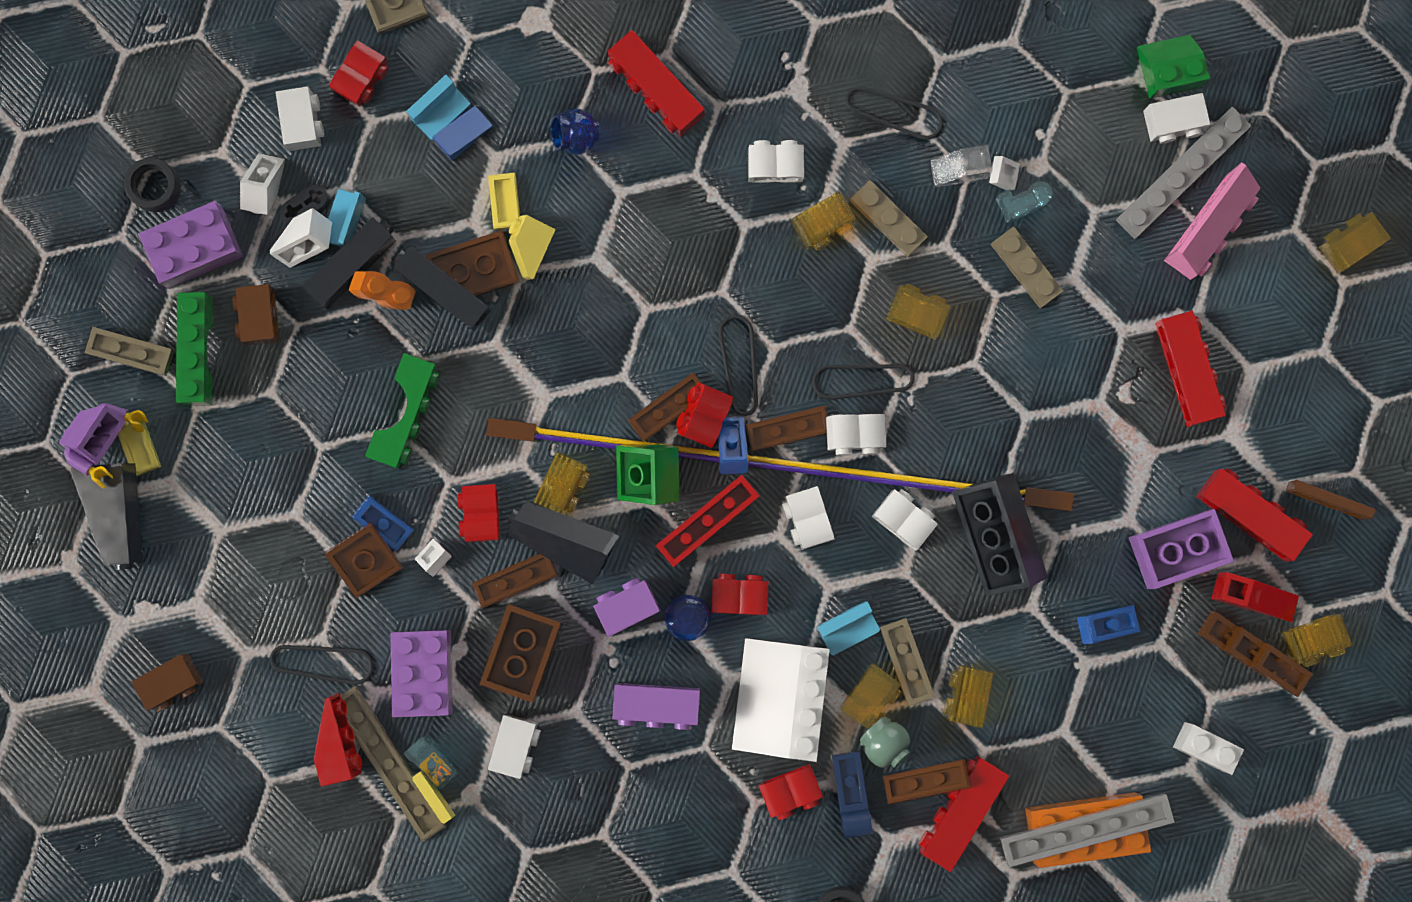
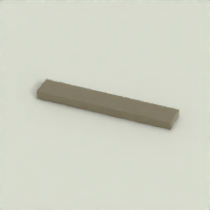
(390, 764)

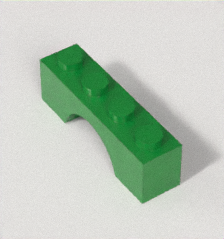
(192, 369)
(392, 444)

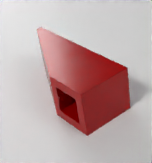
(1255, 596)
(335, 748)

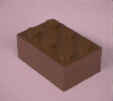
(521, 653)

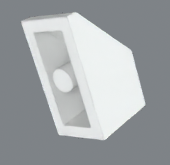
(261, 184)
(303, 238)

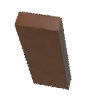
(663, 409)
(787, 428)
(1330, 500)
(514, 579)
(927, 782)

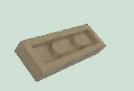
(888, 218)
(1026, 267)
(129, 351)
(907, 662)

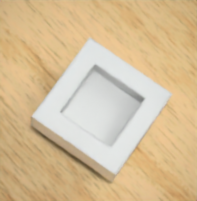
(1004, 173)
(433, 557)

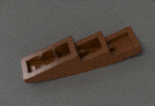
(1255, 653)

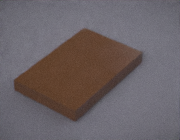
(478, 264)

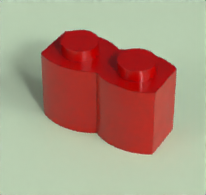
(359, 74)
(704, 414)
(479, 513)
(739, 596)
(791, 791)

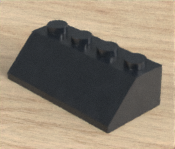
(1000, 535)

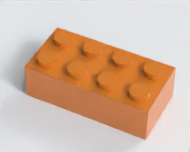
(1122, 846)

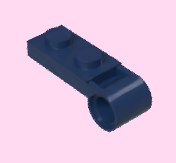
(852, 794)

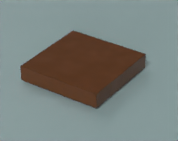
(363, 560)

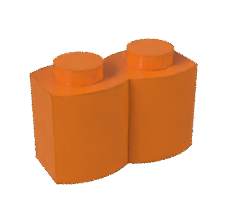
(378, 287)

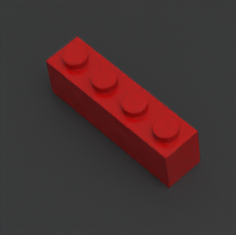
(655, 83)
(1190, 368)
(1254, 515)
(707, 521)
(962, 814)

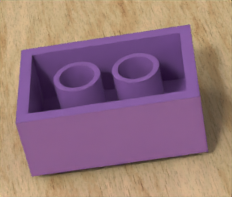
(190, 245)
(1181, 549)
(626, 607)
(421, 673)
(656, 705)

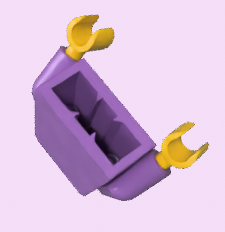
(93, 434)

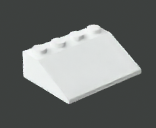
(780, 699)

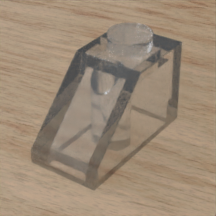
(962, 166)

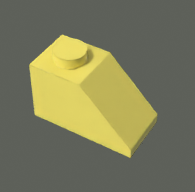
(529, 243)

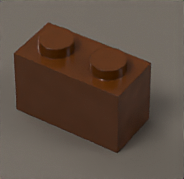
(256, 314)
(167, 683)

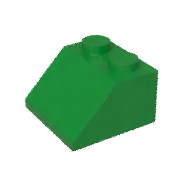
(1173, 66)
(648, 473)

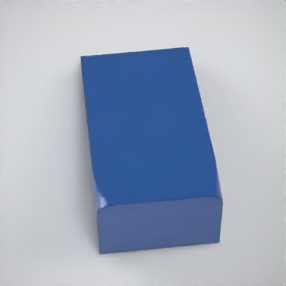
(462, 133)
(733, 446)
(387, 523)
(1108, 624)

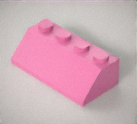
(1214, 222)

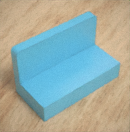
(438, 107)
(345, 216)
(848, 628)

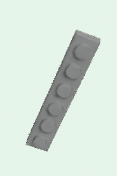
(1183, 173)
(1087, 830)

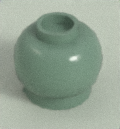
(886, 743)

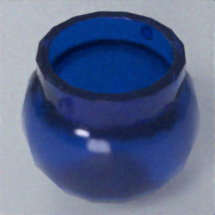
(574, 131)
(687, 617)

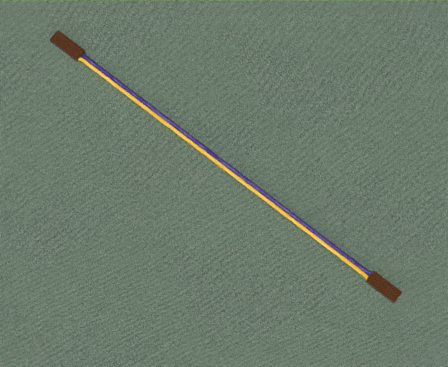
(527, 432)

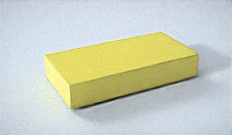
(504, 200)
(139, 448)
(433, 797)

